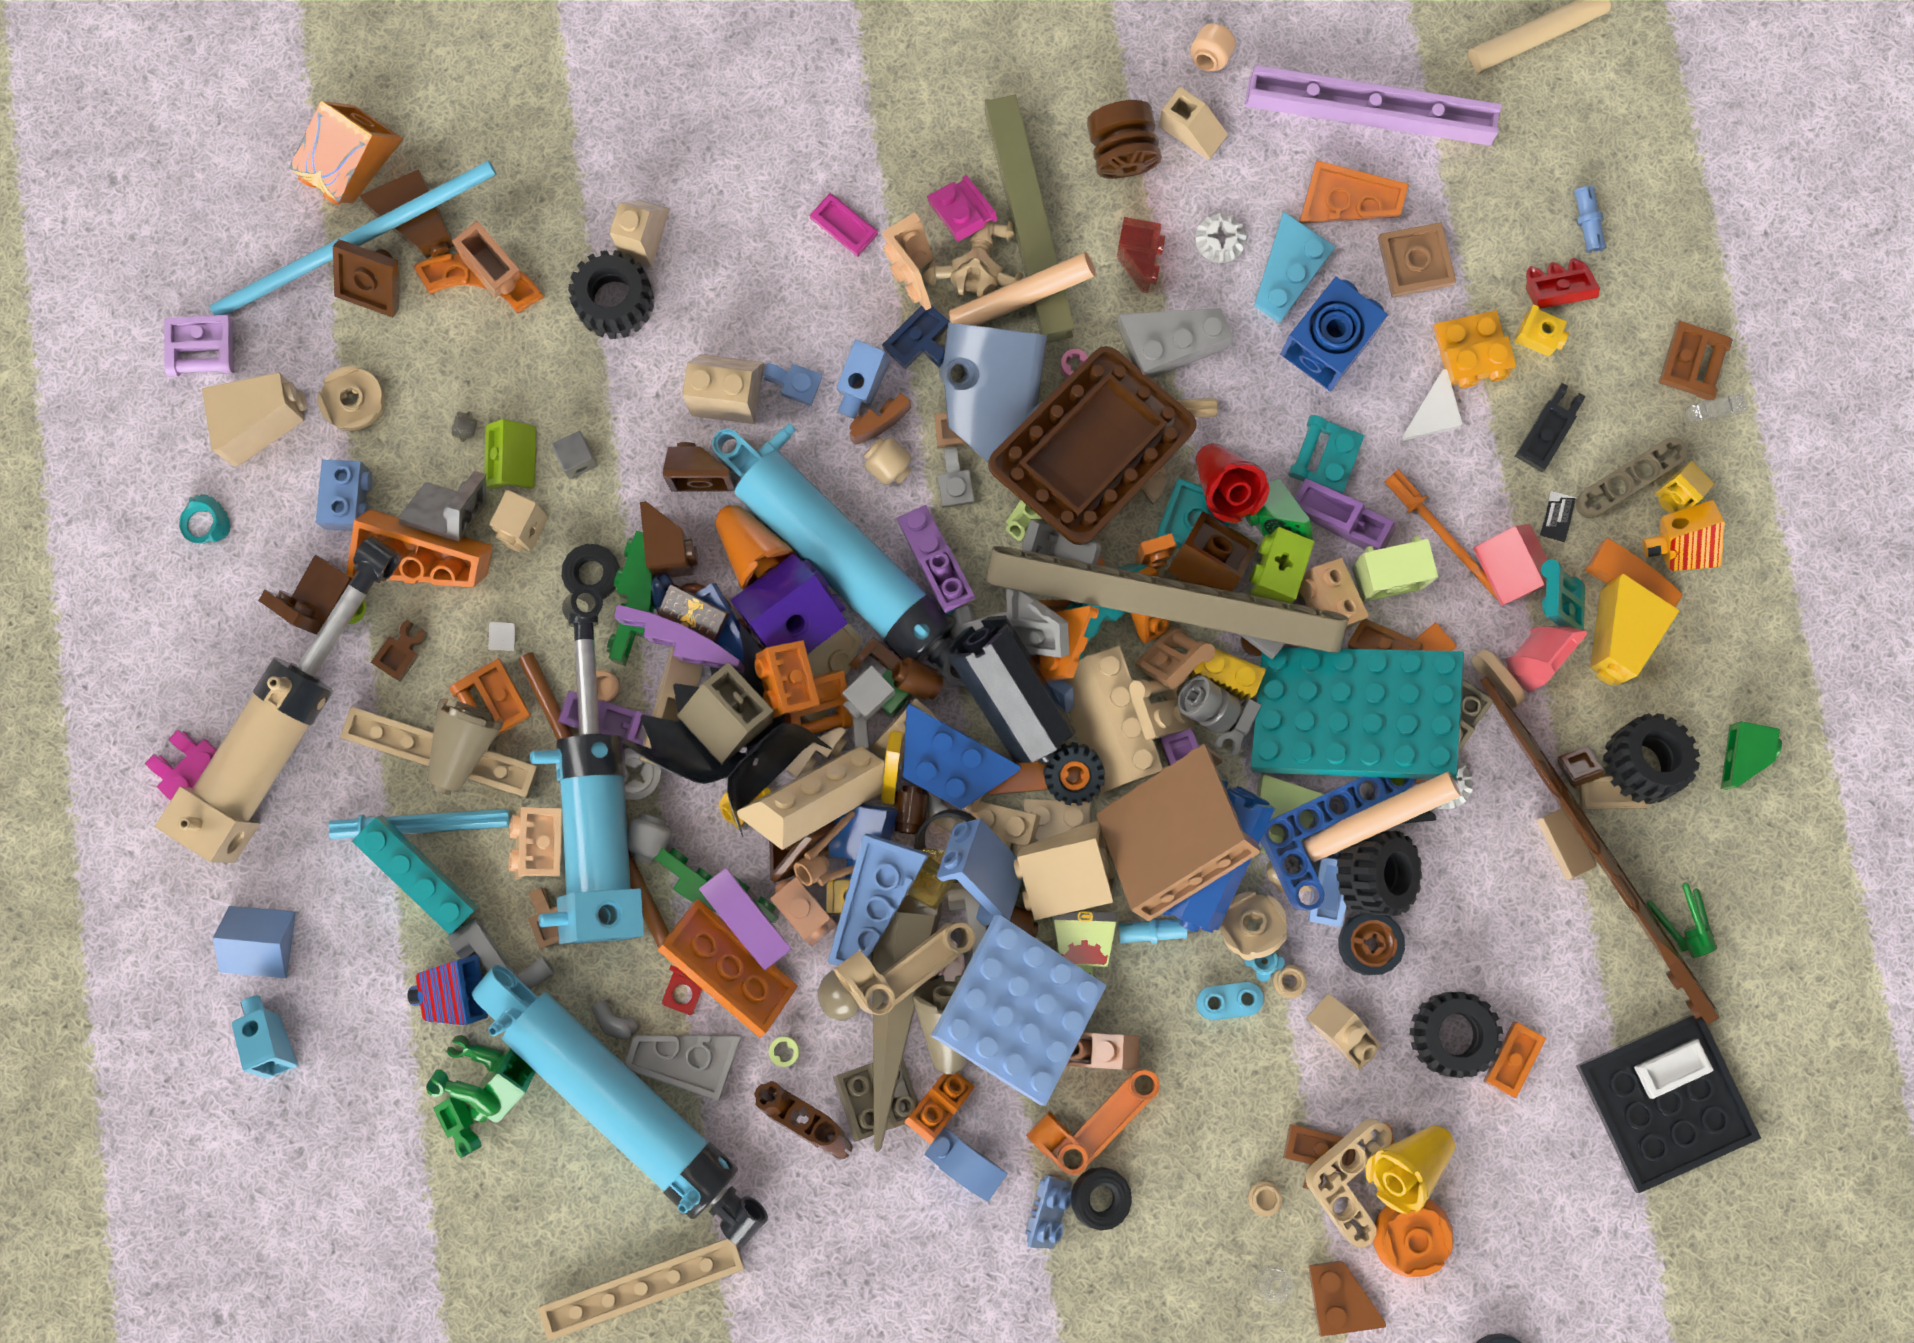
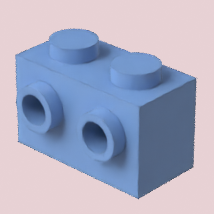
(342, 493)

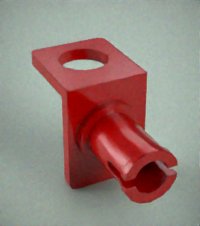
(680, 978)

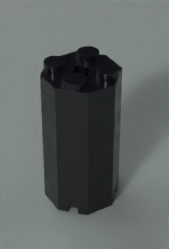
(1010, 690)

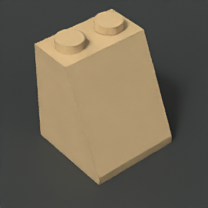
(723, 388)
(251, 415)
(1066, 872)

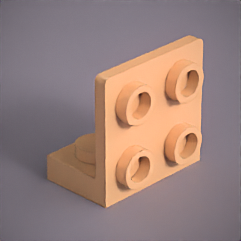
(909, 252)
(536, 842)

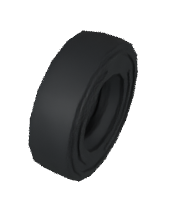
(586, 553)
(1120, 1203)

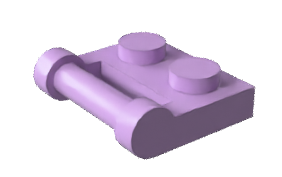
(198, 334)

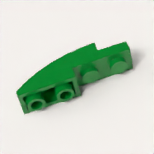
(635, 586)
(691, 881)

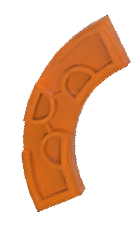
(451, 271)

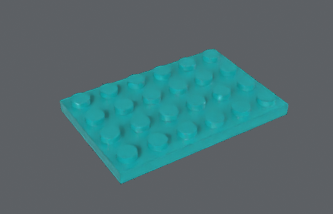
(1359, 713)

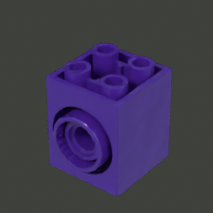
(791, 606)

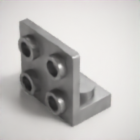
(446, 510)

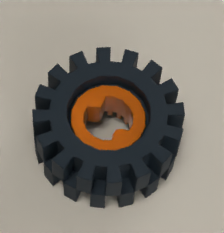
(1091, 776)

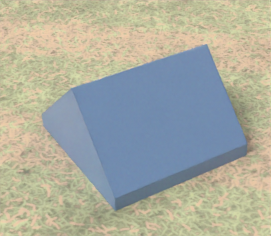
(254, 941)

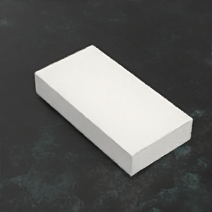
(1673, 1068)

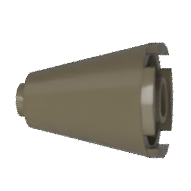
(458, 744)
(930, 1003)

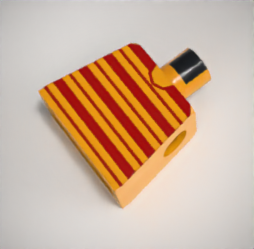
(1689, 538)

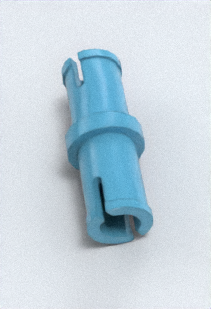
(1151, 931)

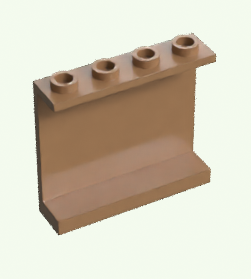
(1175, 834)

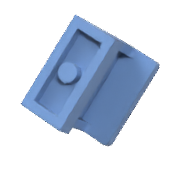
(983, 867)

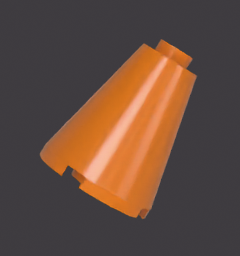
(749, 544)

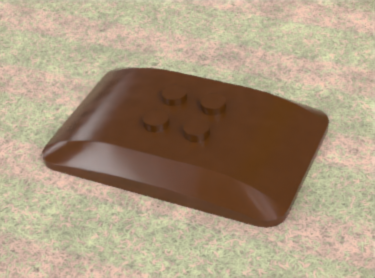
(1092, 445)

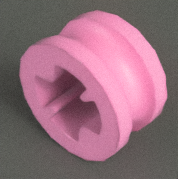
(1073, 353)

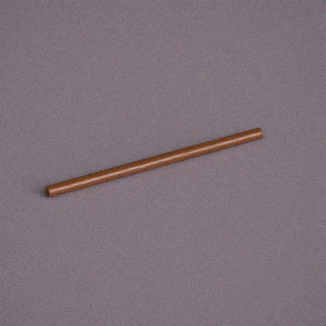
(552, 712)

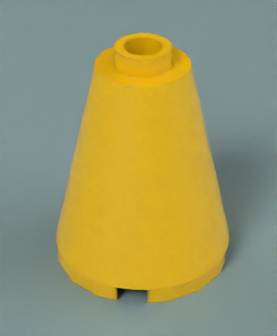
(1410, 1168)

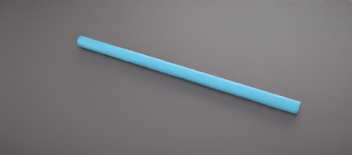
(357, 237)

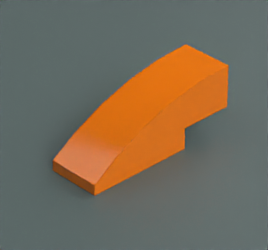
(1613, 560)

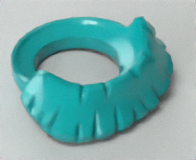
(220, 527)

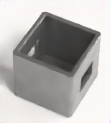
(573, 454)

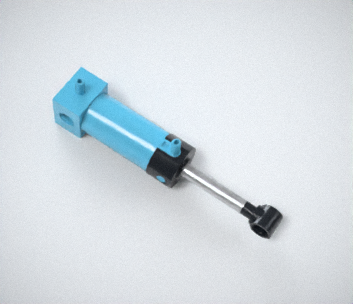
(592, 808)

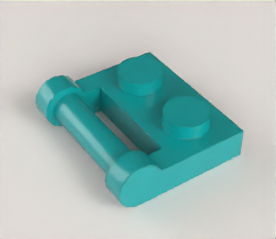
(1337, 456)
(1564, 596)

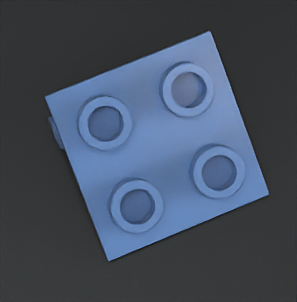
(1046, 1228)

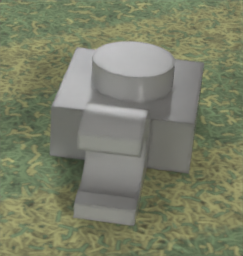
(955, 484)
(1240, 728)

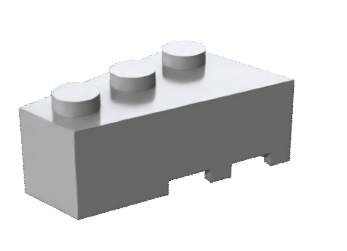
(1173, 338)

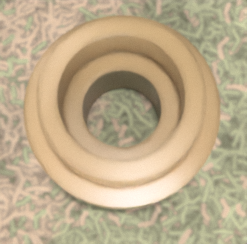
(1300, 978)

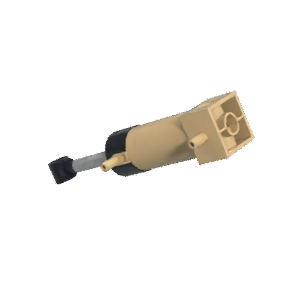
(218, 811)

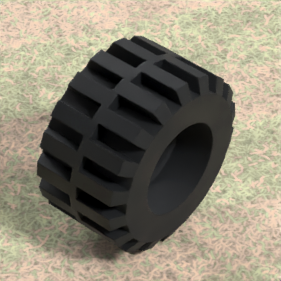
(604, 270)
(1671, 747)
(1380, 874)
(1484, 1034)

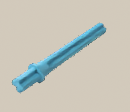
(426, 822)

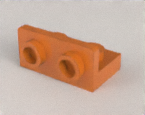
(786, 678)

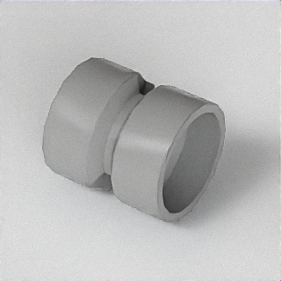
(1208, 704)

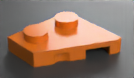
(1065, 667)

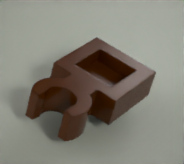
(397, 655)

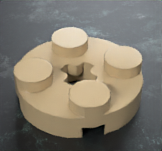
(334, 393)
(1254, 943)

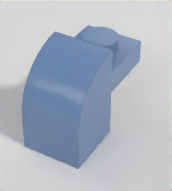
(965, 1164)

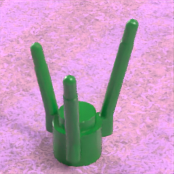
(1698, 938)

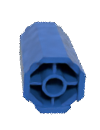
(1209, 905)

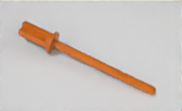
(1413, 500)

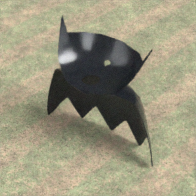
(683, 754)

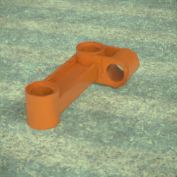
(1098, 1130)

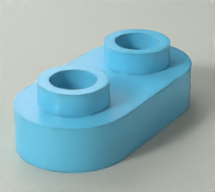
(1230, 1001)

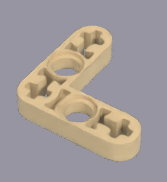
(1337, 1182)

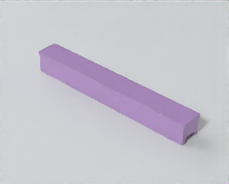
(1373, 105)

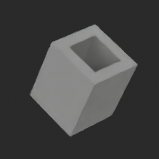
(867, 694)

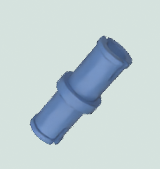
(1590, 219)

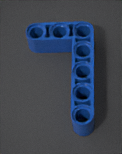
(1323, 818)

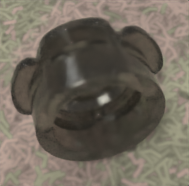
(464, 425)

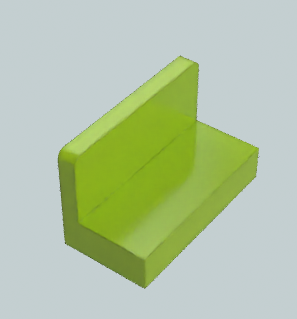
(510, 454)

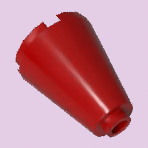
(1230, 483)

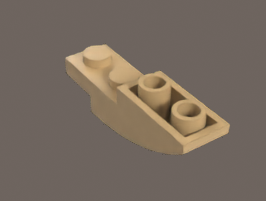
(674, 672)

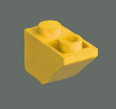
(1684, 488)

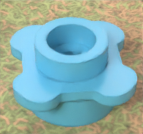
(1264, 971)

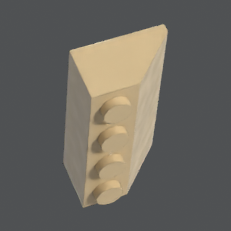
(1109, 722)
(816, 797)

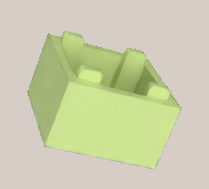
(1395, 570)

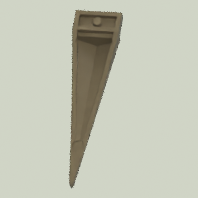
(907, 930)

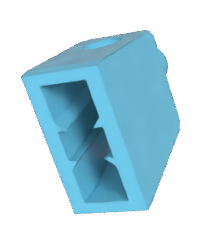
(262, 1040)

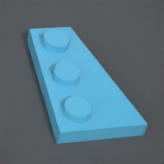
(1291, 266)

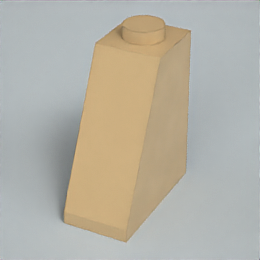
(638, 229)

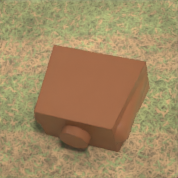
(487, 260)
(802, 910)

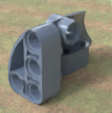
(996, 385)

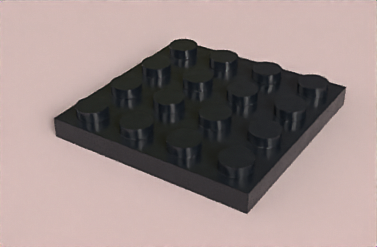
(1677, 1129)

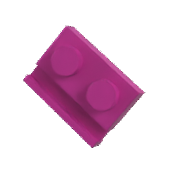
(961, 208)

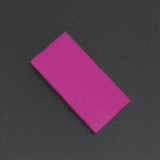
(843, 224)

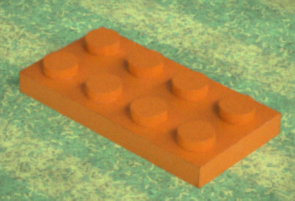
(726, 970)

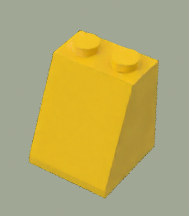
(1627, 629)

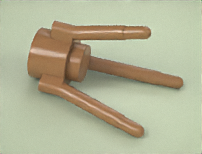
(815, 864)

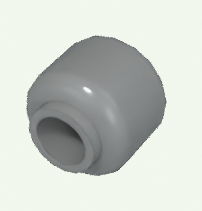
(647, 837)

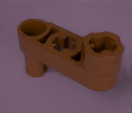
(818, 1130)

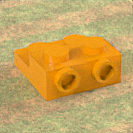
(1474, 349)

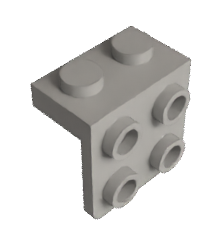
(1046, 540)

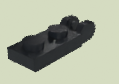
(1549, 430)

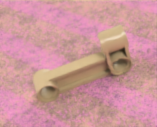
(907, 974)

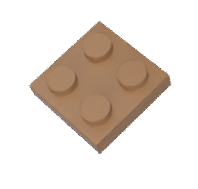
(1416, 259)

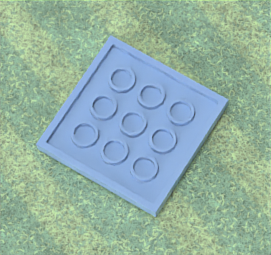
(1019, 1010)

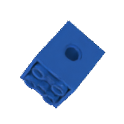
(1333, 333)

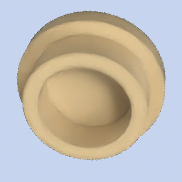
(1265, 1198)

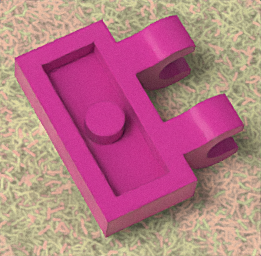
(188, 770)

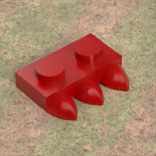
(1561, 285)

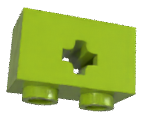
(1293, 556)

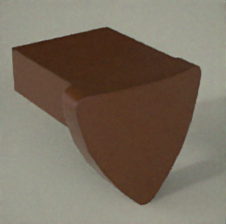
(877, 652)

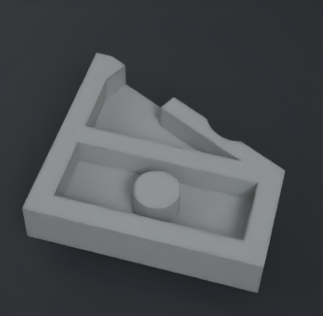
(1037, 625)

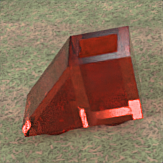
(1137, 251)

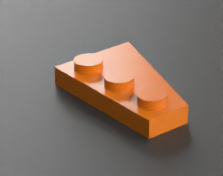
(1350, 195)

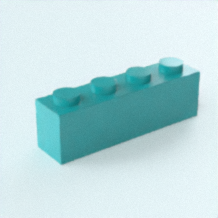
(415, 874)

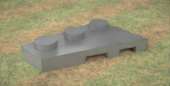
(686, 1062)

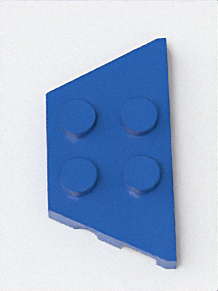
(950, 761)

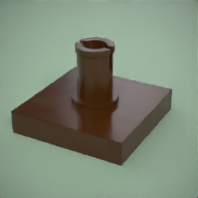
(366, 277)

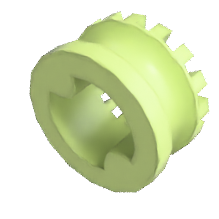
(776, 1059)

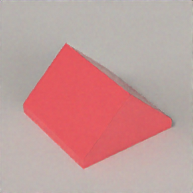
(1513, 563)

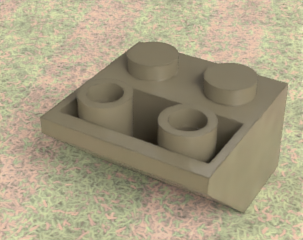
(726, 713)

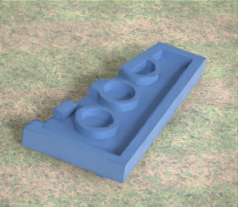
(875, 893)

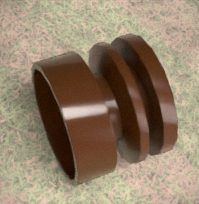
(1124, 139)

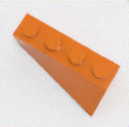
(423, 554)

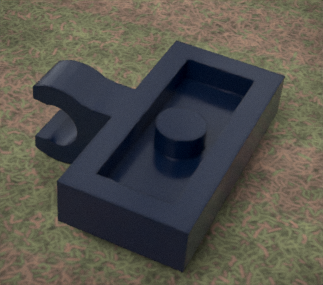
(918, 336)

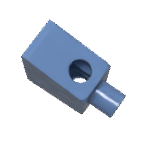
(862, 363)

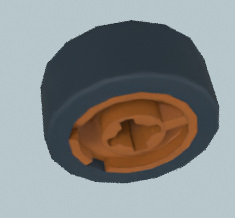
(1358, 955)

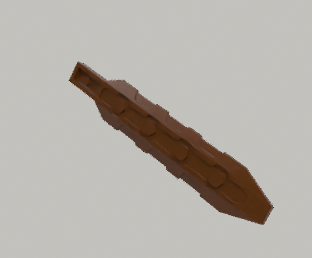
(1679, 972)

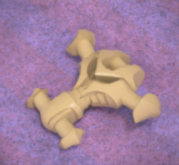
(976, 269)

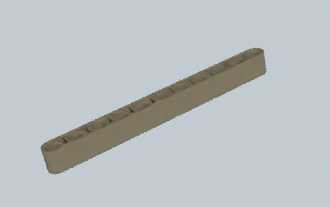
(1166, 599)

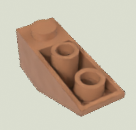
(1106, 1051)

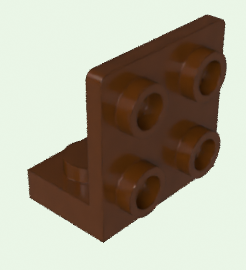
(313, 597)

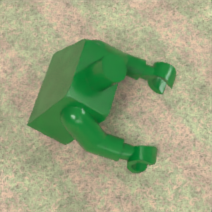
(499, 1089)

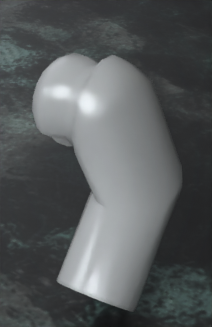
(936, 805)
(613, 1025)

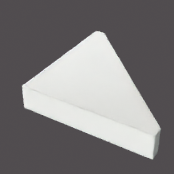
(1437, 411)

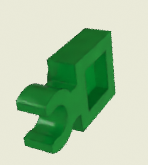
(456, 1122)

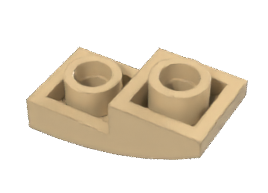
(805, 761)

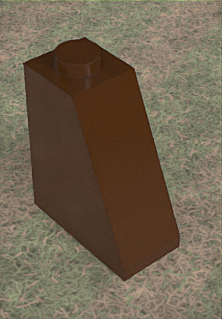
(425, 232)

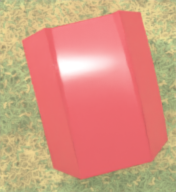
(1543, 654)

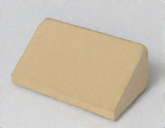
(1566, 844)

